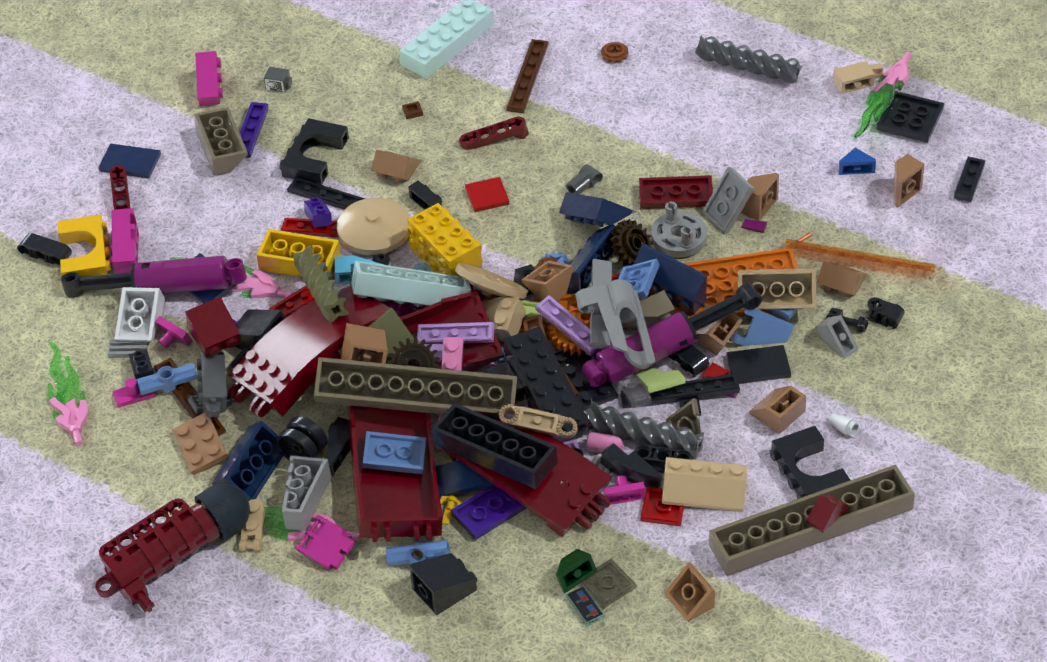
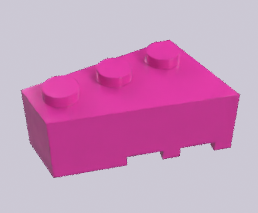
(208, 78)
(124, 240)

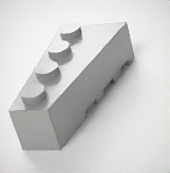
(304, 490)

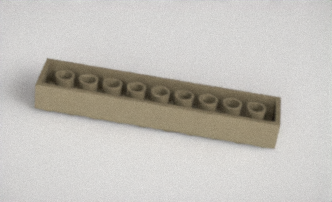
(412, 387)
(786, 526)

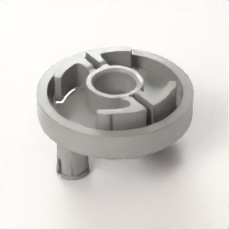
(681, 223)

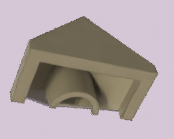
(687, 417)

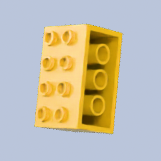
(442, 241)

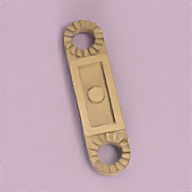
(538, 421)

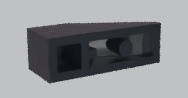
(338, 443)

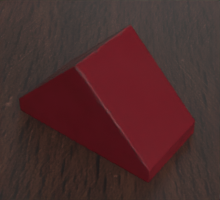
(826, 512)

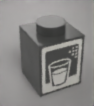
(277, 79)

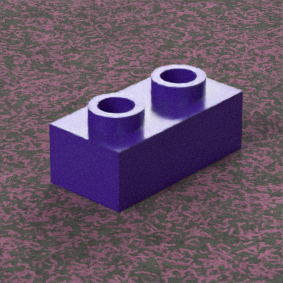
(317, 212)

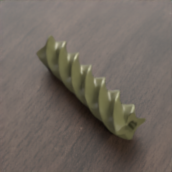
(318, 284)

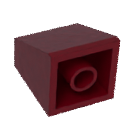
(212, 327)

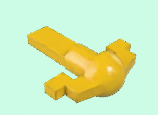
(451, 502)

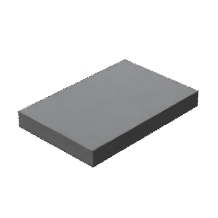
(728, 200)

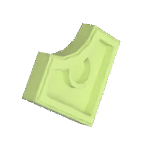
(656, 380)

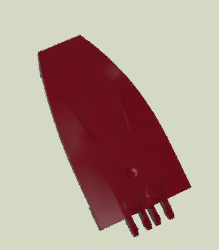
(565, 492)

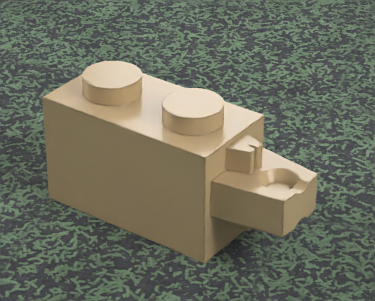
(856, 76)

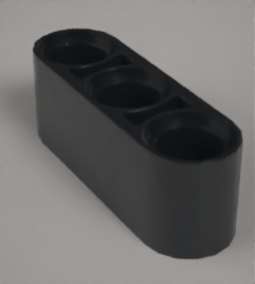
(44, 248)
(691, 360)
(657, 456)

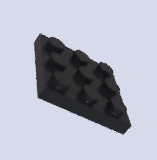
(911, 117)

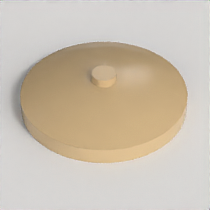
(373, 226)
(490, 282)

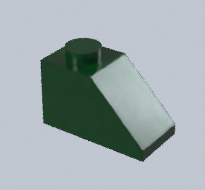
(575, 569)

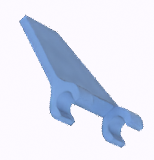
(764, 329)

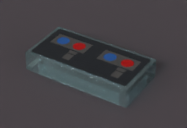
(585, 606)

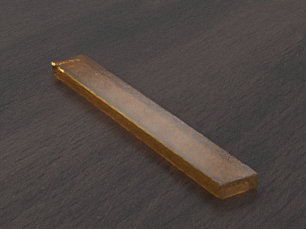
(860, 255)

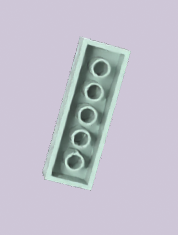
(446, 37)
(405, 284)

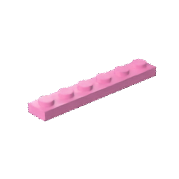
(452, 358)

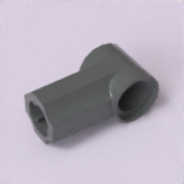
(587, 177)

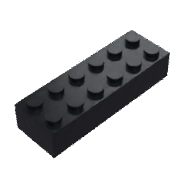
(544, 378)
(495, 445)

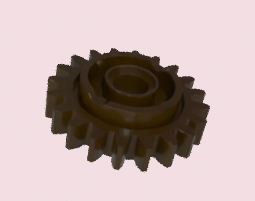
(628, 241)
(414, 351)

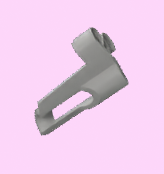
(618, 305)

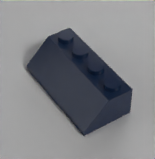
(592, 210)
(595, 248)
(681, 283)
(251, 461)

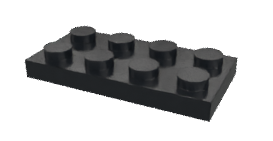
(572, 367)

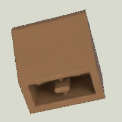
(718, 333)
(364, 344)
(780, 408)

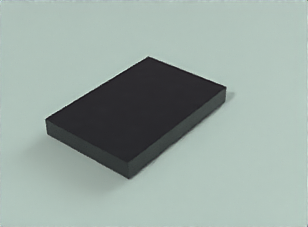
(759, 364)

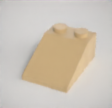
(506, 314)

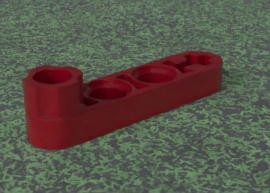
(518, 129)
(119, 171)

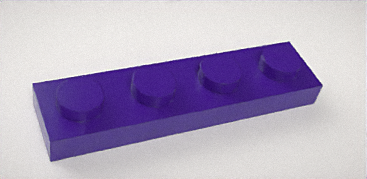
(253, 124)

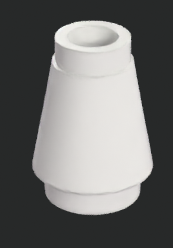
(846, 425)

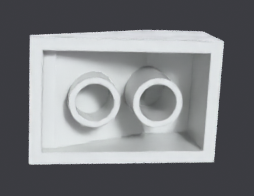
(138, 314)

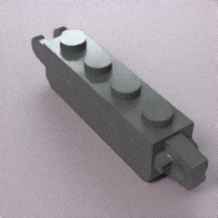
(212, 384)

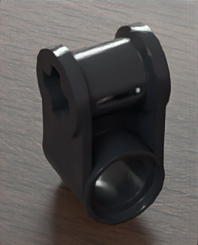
(885, 313)

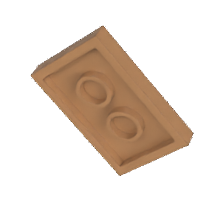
(200, 443)

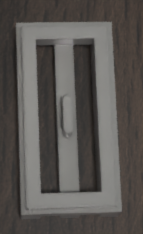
(121, 349)

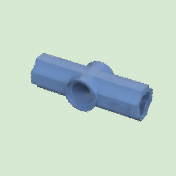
(167, 379)
(405, 555)

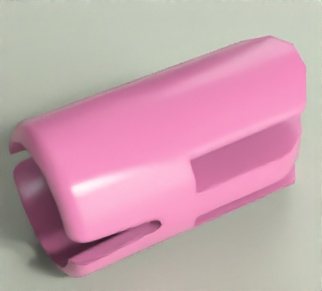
(599, 442)

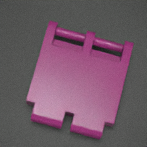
(326, 544)

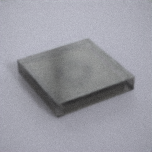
(608, 583)

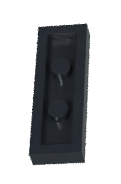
(969, 179)

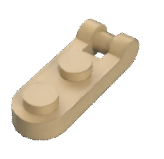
(253, 528)

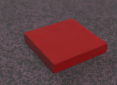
(487, 194)
(656, 512)

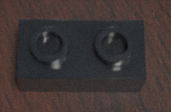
(423, 195)
(141, 364)

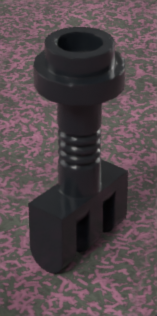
(861, 323)

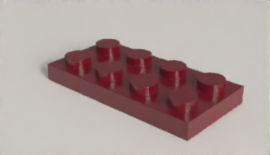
(683, 190)

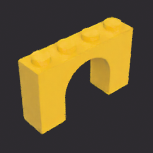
(90, 230)

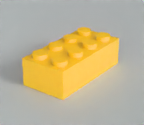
(278, 251)

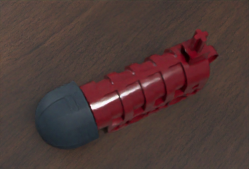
(217, 514)

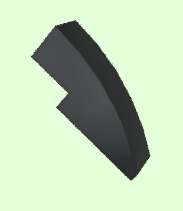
(630, 466)

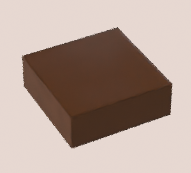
(412, 110)

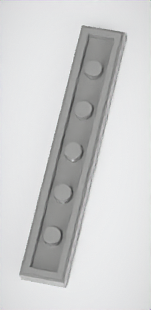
(600, 276)

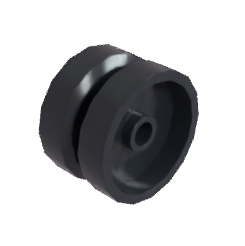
(301, 438)

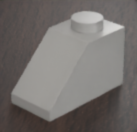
(837, 335)

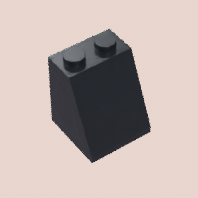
(256, 325)
(442, 581)

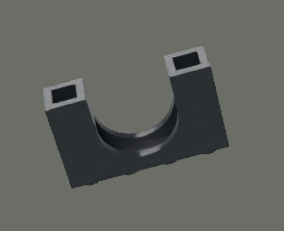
(312, 134)
(793, 448)

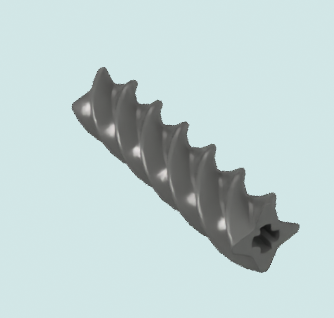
(743, 58)
(643, 430)

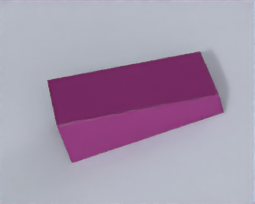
(754, 225)

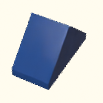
(857, 163)

